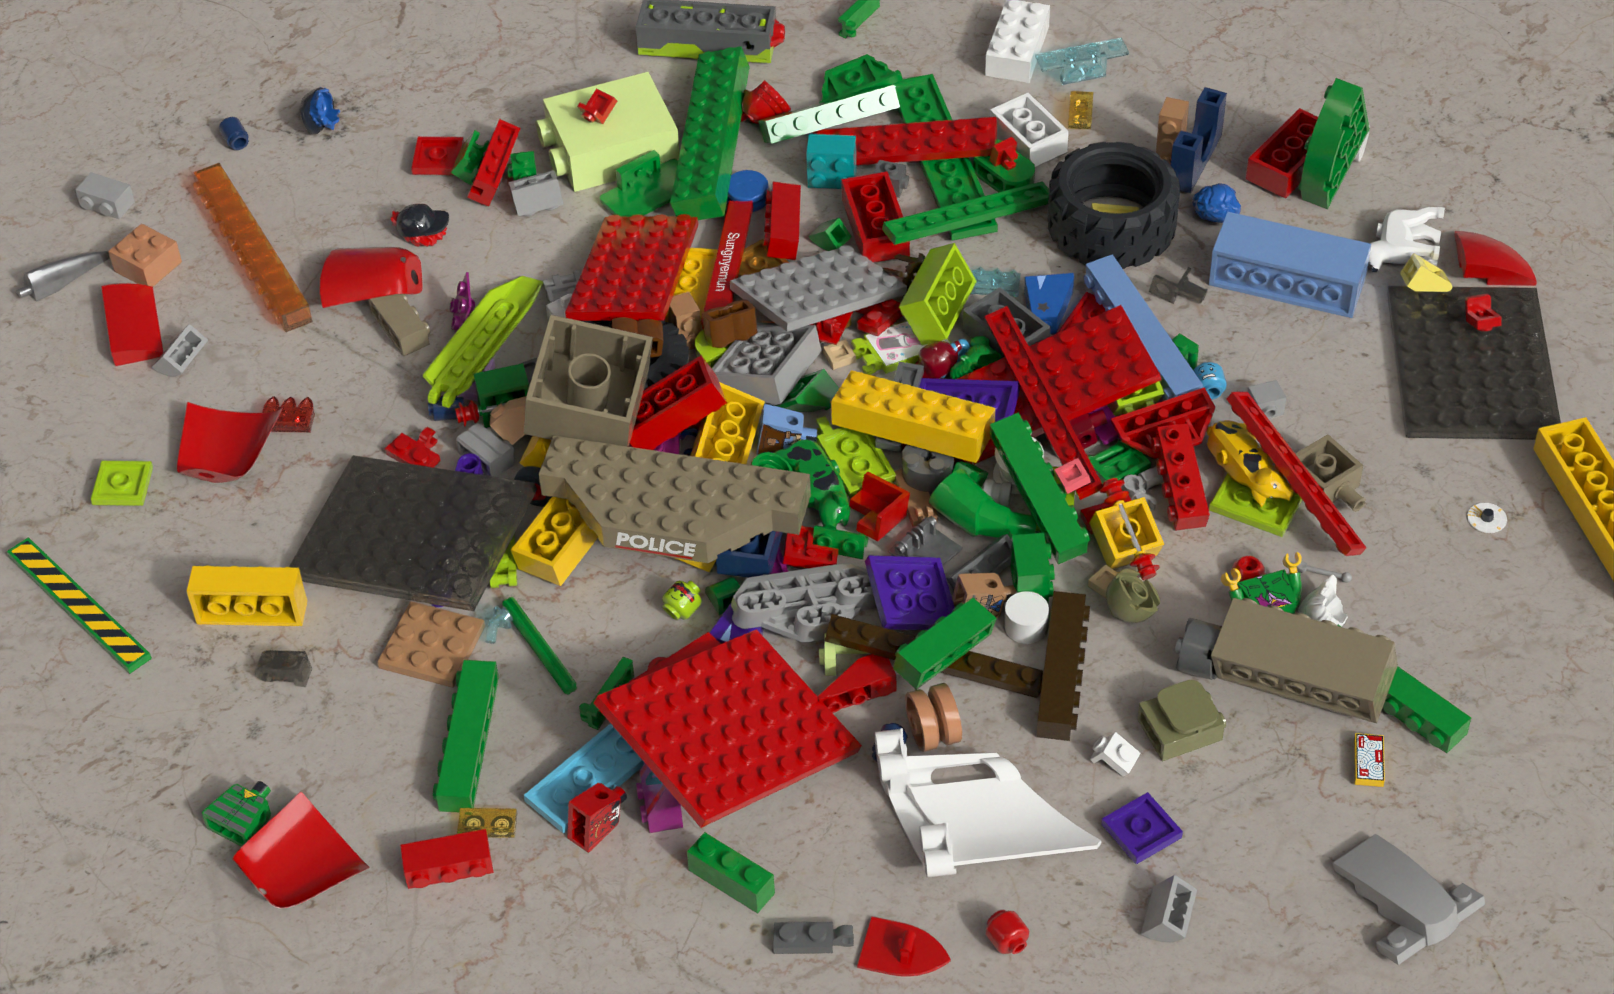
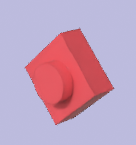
(1072, 475)

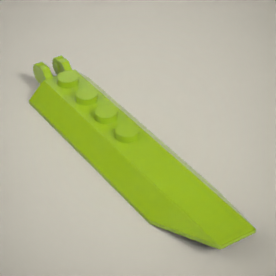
(480, 338)

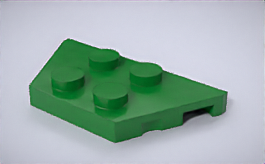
(857, 76)

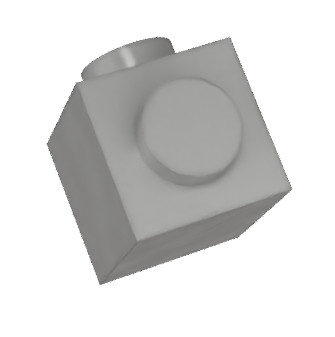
(1269, 398)

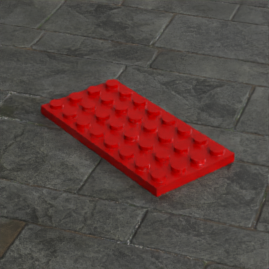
(633, 268)
(1083, 366)

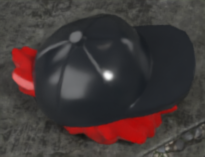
(420, 224)

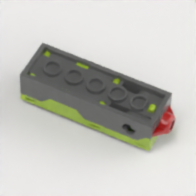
(696, 27)

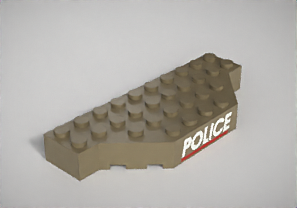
(672, 500)

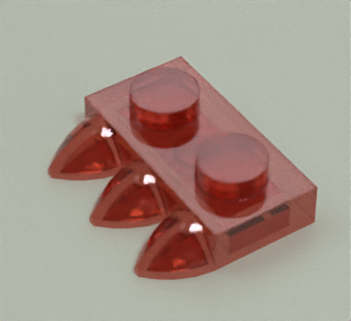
(291, 417)

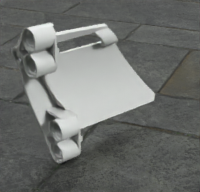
(970, 818)

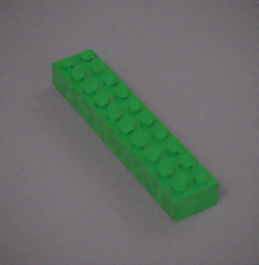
(710, 134)

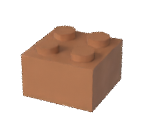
(145, 256)

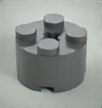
(925, 468)
(1197, 648)

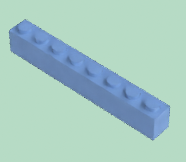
(1115, 288)

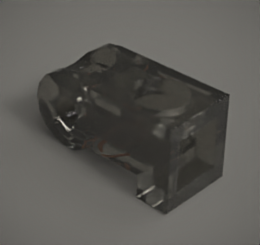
(284, 666)

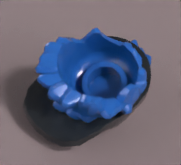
(318, 111)

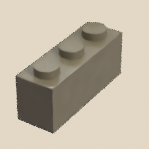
(400, 322)

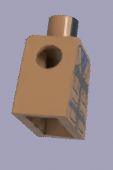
(985, 589)

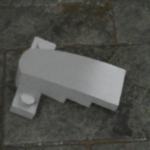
(1406, 897)

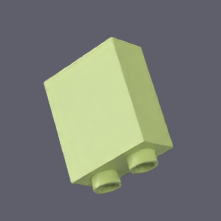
(595, 150)

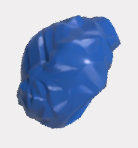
(1215, 201)

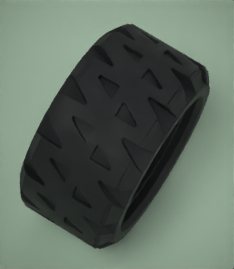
(1121, 172)

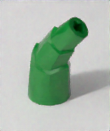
(975, 510)

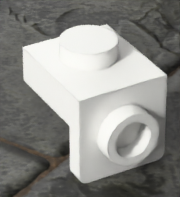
(1115, 753)

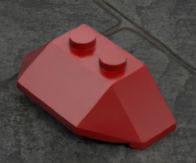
(1141, 425)

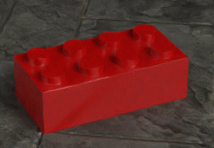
(1281, 158)
(868, 204)
(676, 404)

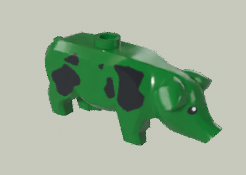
(825, 482)

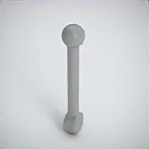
(1303, 567)

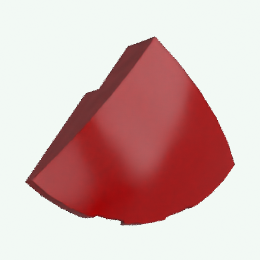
(1492, 259)

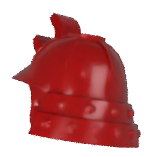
(762, 103)

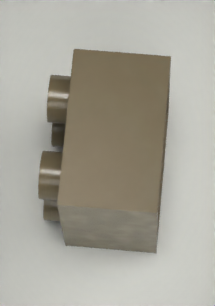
(587, 382)

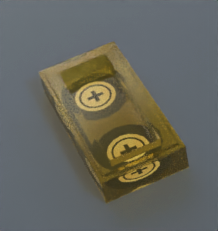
(496, 821)

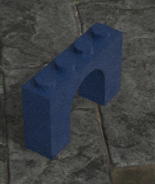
(1194, 149)

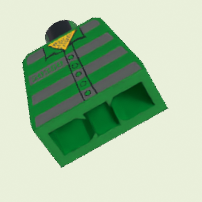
(239, 812)

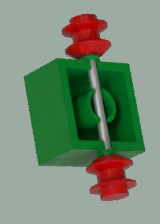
(493, 389)

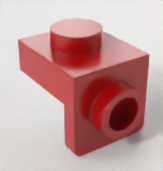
(598, 107)
(1480, 313)

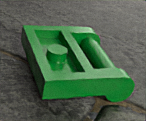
(1128, 463)

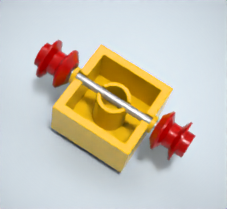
(1126, 531)

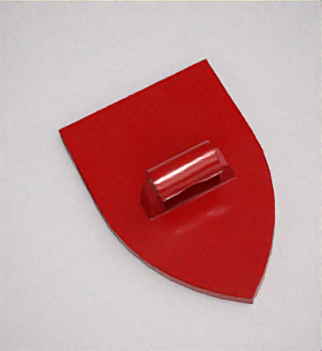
(900, 949)

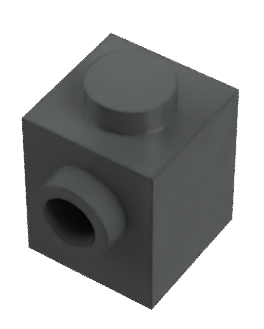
(897, 175)

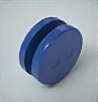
(748, 186)

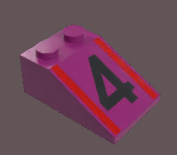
(660, 806)

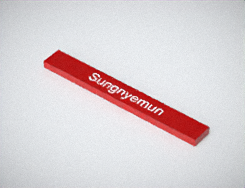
(729, 254)

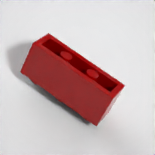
(446, 859)

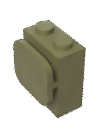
(1181, 719)

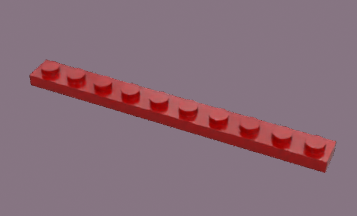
(1040, 396)

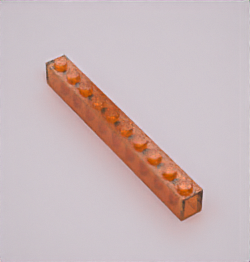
(252, 248)

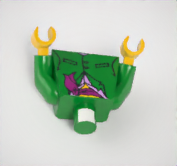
(1273, 589)

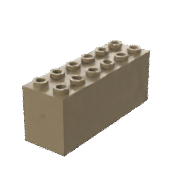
(1305, 659)

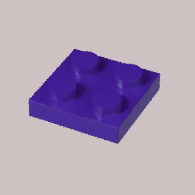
(1142, 828)

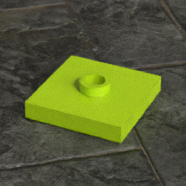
(122, 483)

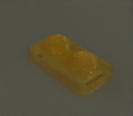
(1080, 110)

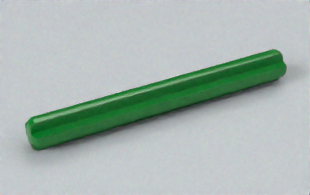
(540, 646)

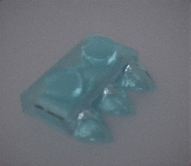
(991, 280)

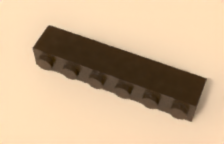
(1061, 666)

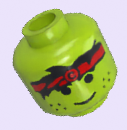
(681, 600)

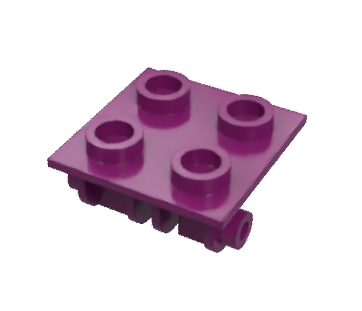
(462, 305)

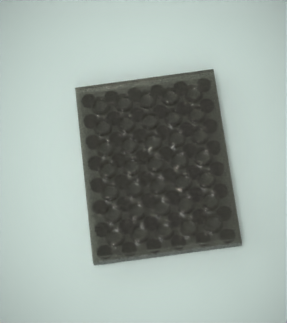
(1468, 379)
(413, 532)

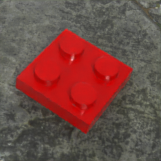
(436, 155)

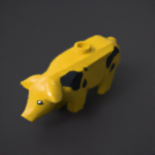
(1246, 462)

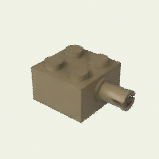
(1334, 470)

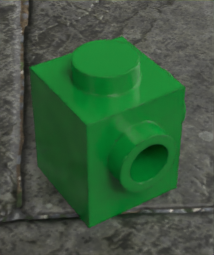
(522, 165)

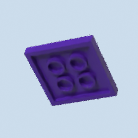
(909, 591)

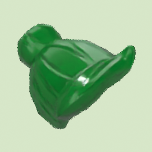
(976, 357)

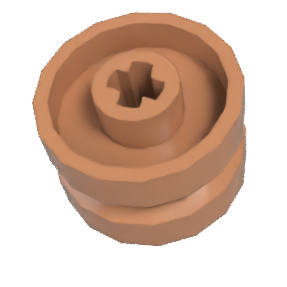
(933, 717)

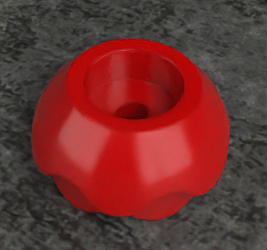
(1249, 567)

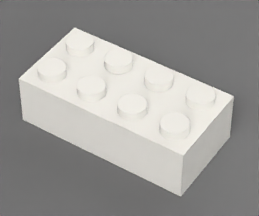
(1017, 40)

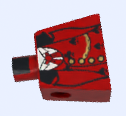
(594, 815)

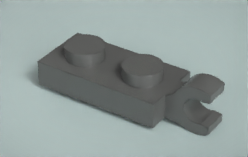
(810, 937)

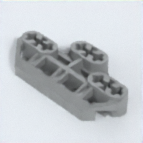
(806, 609)

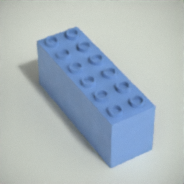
(1289, 264)

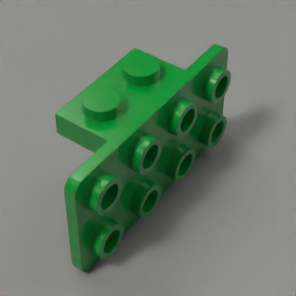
(641, 186)

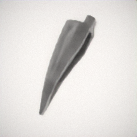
(56, 275)

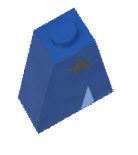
(1049, 297)

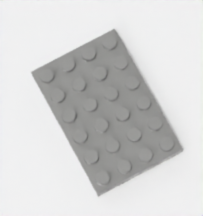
(817, 287)

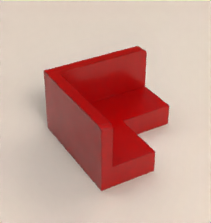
(881, 504)

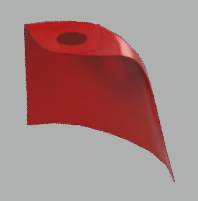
(368, 274)
(221, 443)
(297, 855)

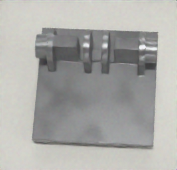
(926, 542)

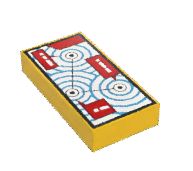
(1369, 760)

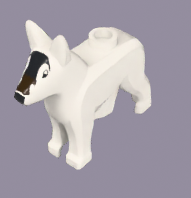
(1397, 237)

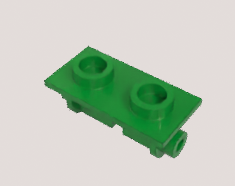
(847, 543)

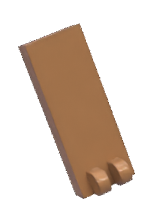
(918, 501)

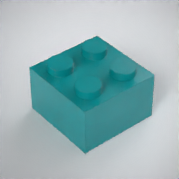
(830, 160)

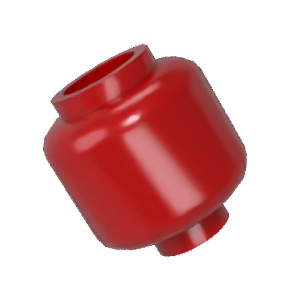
(1007, 932)

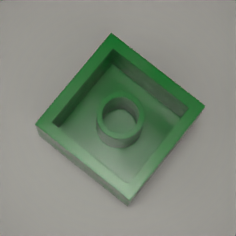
(1031, 566)

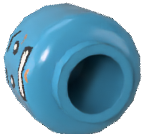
(1212, 378)

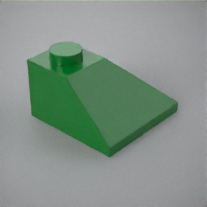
(811, 393)

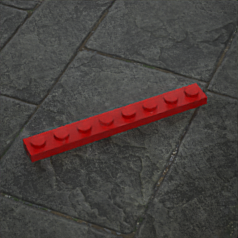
(1296, 473)

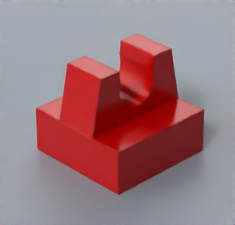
(1004, 153)

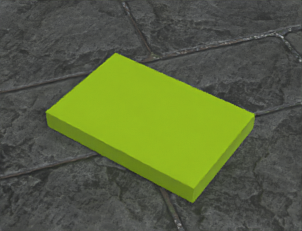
(1238, 504)

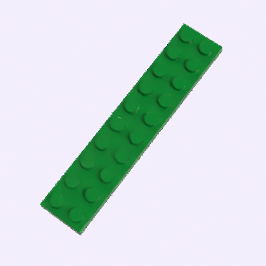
(948, 179)

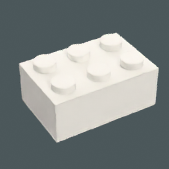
(1033, 128)

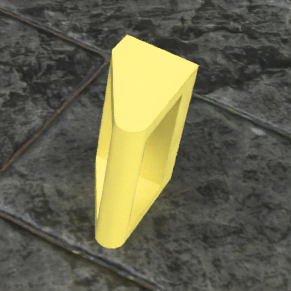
(1424, 276)

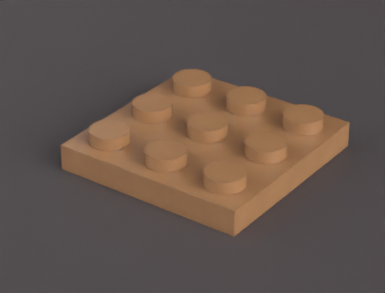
(431, 644)

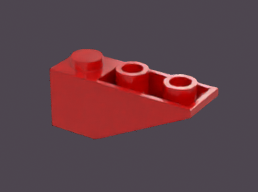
(862, 681)

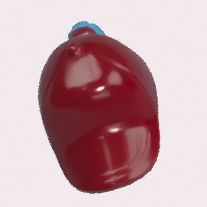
(940, 357)

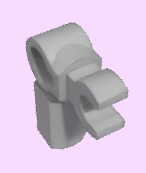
(1139, 484)

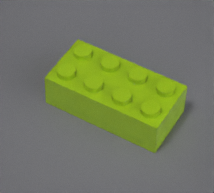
(937, 294)

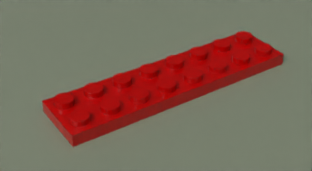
(922, 140)

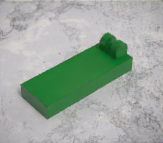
(856, 16)
(621, 675)

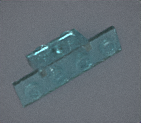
(1082, 61)

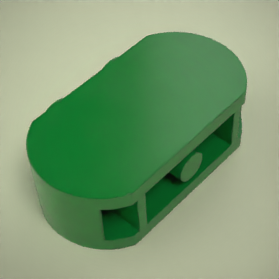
(1002, 179)

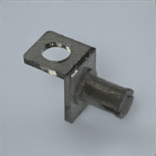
(1183, 287)

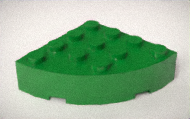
(1334, 142)

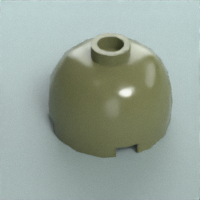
(1131, 597)

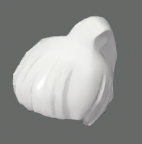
(1324, 603)

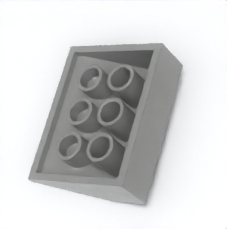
(769, 361)

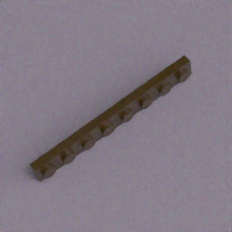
(970, 666)

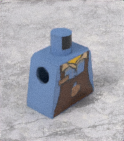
(781, 429)

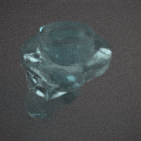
(500, 619)

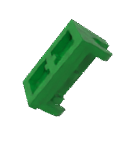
(469, 158)

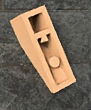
(509, 419)

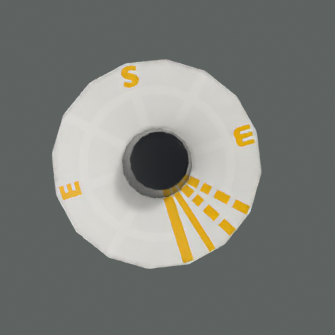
(1487, 517)

